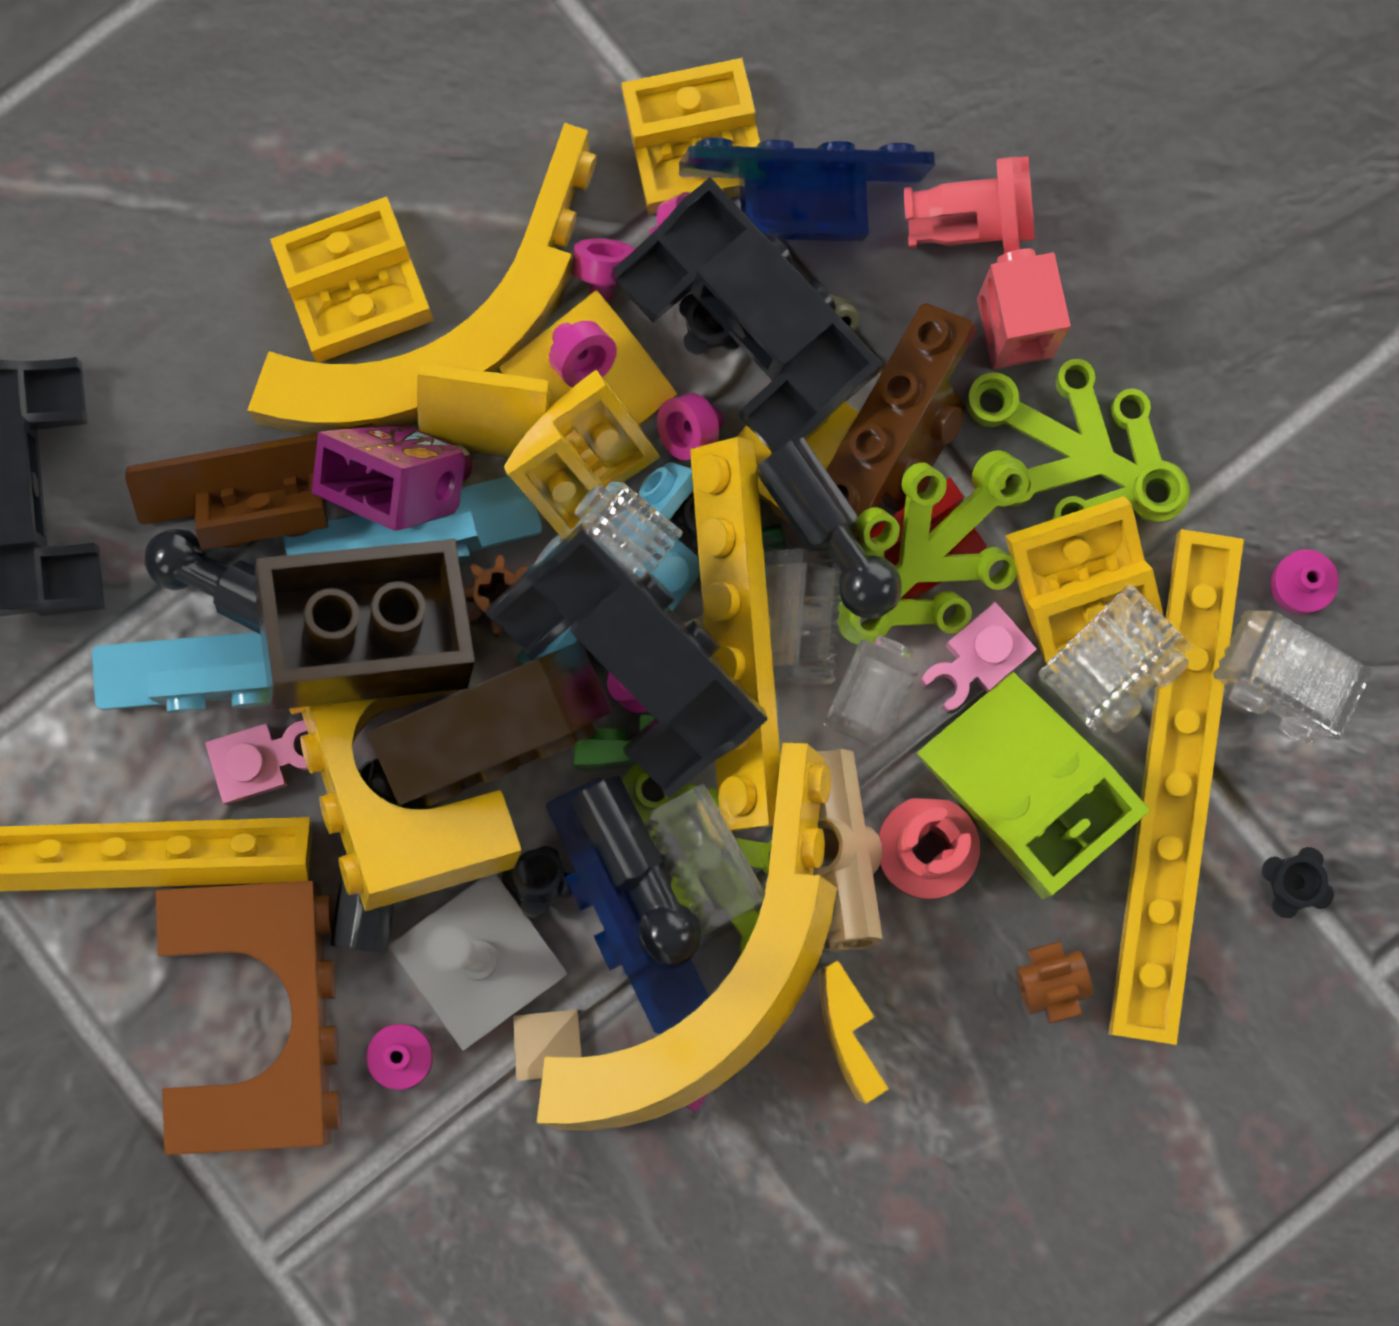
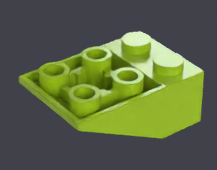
(1032, 785)

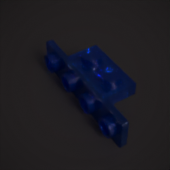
(806, 189)
(664, 992)

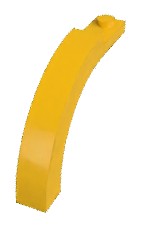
(325, 397)
(747, 1005)

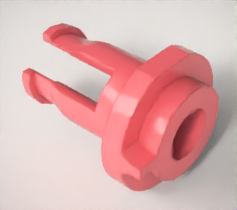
(974, 209)
(948, 869)

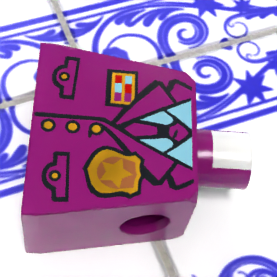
(390, 474)

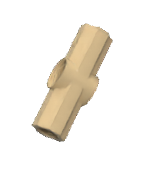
(849, 858)

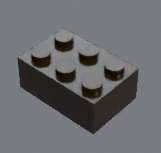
(363, 624)
(492, 727)

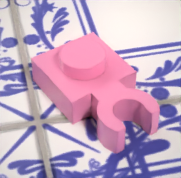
(983, 652)
(254, 762)

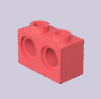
(1023, 308)

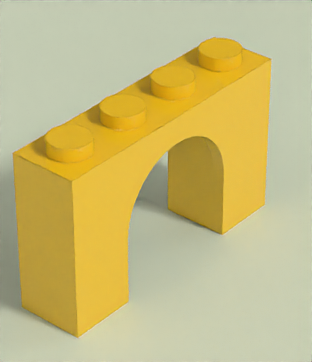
(392, 848)

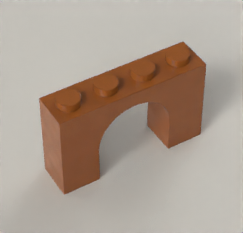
(291, 1098)

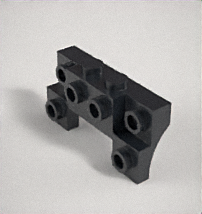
(762, 305)
(31, 572)
(643, 645)

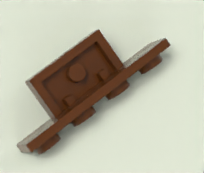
(906, 413)
(235, 491)

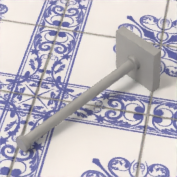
(478, 960)

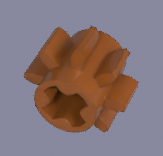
(485, 584)
(1054, 982)

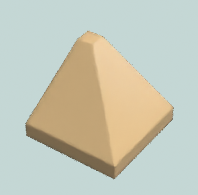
(544, 1035)

